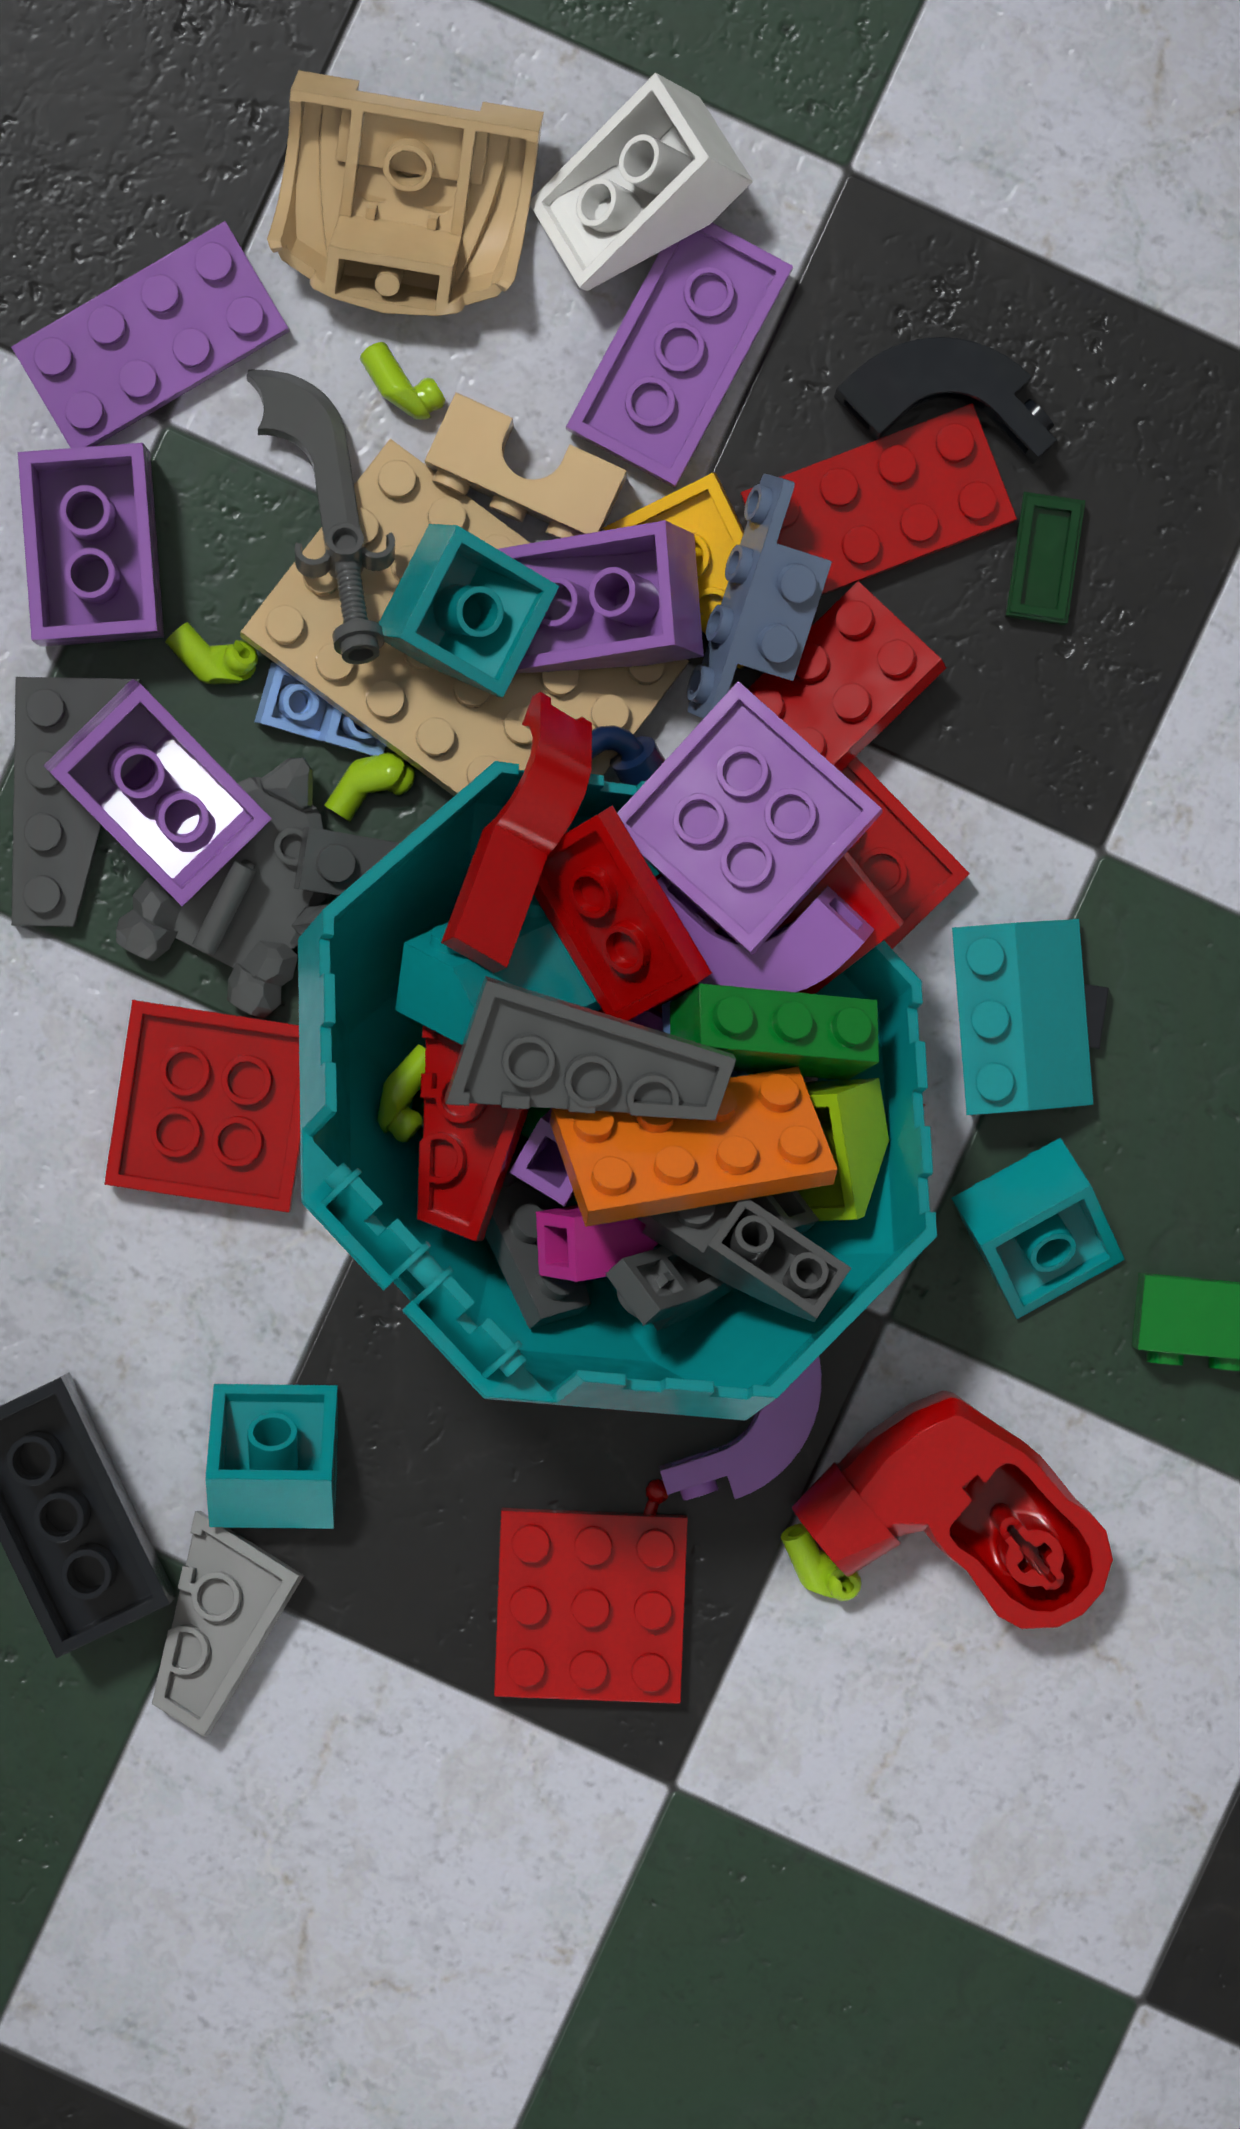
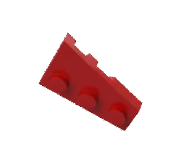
(462, 1148)

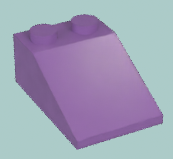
(619, 599)
(157, 792)

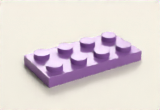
(150, 338)
(679, 351)

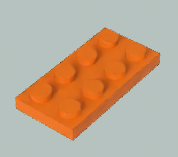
(649, 1166)

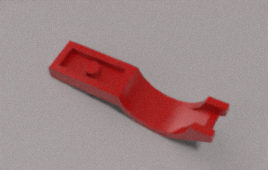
(521, 837)

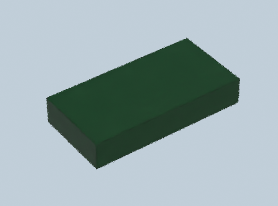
(1044, 558)

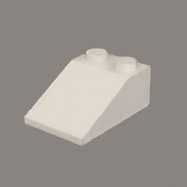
(640, 184)

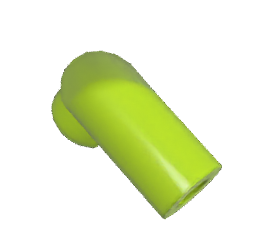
(395, 385)
(215, 662)
(367, 776)
(397, 1096)
(815, 1567)

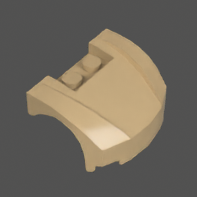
(403, 197)

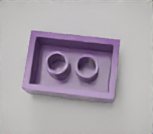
(90, 544)

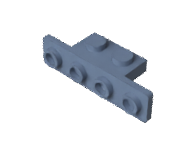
(765, 603)

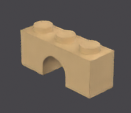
(471, 455)

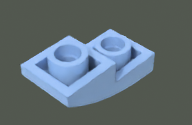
(300, 711)

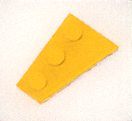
(716, 529)

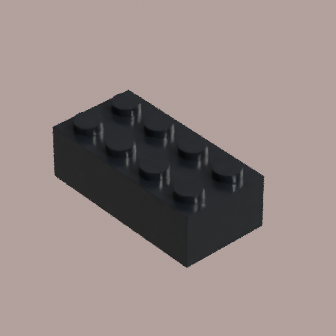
(72, 1521)

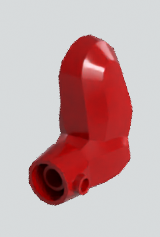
(976, 1498)

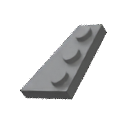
(220, 1622)

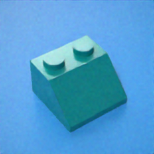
(466, 609)
(1038, 1228)
(272, 1456)

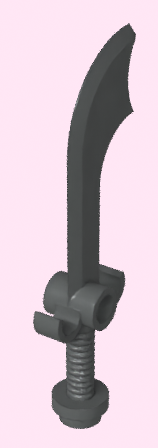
(312, 422)

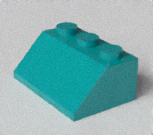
(443, 986)
(1022, 1016)

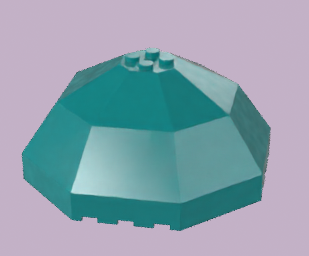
(366, 1182)

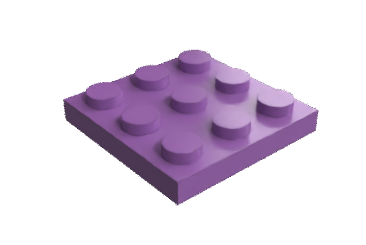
(746, 818)

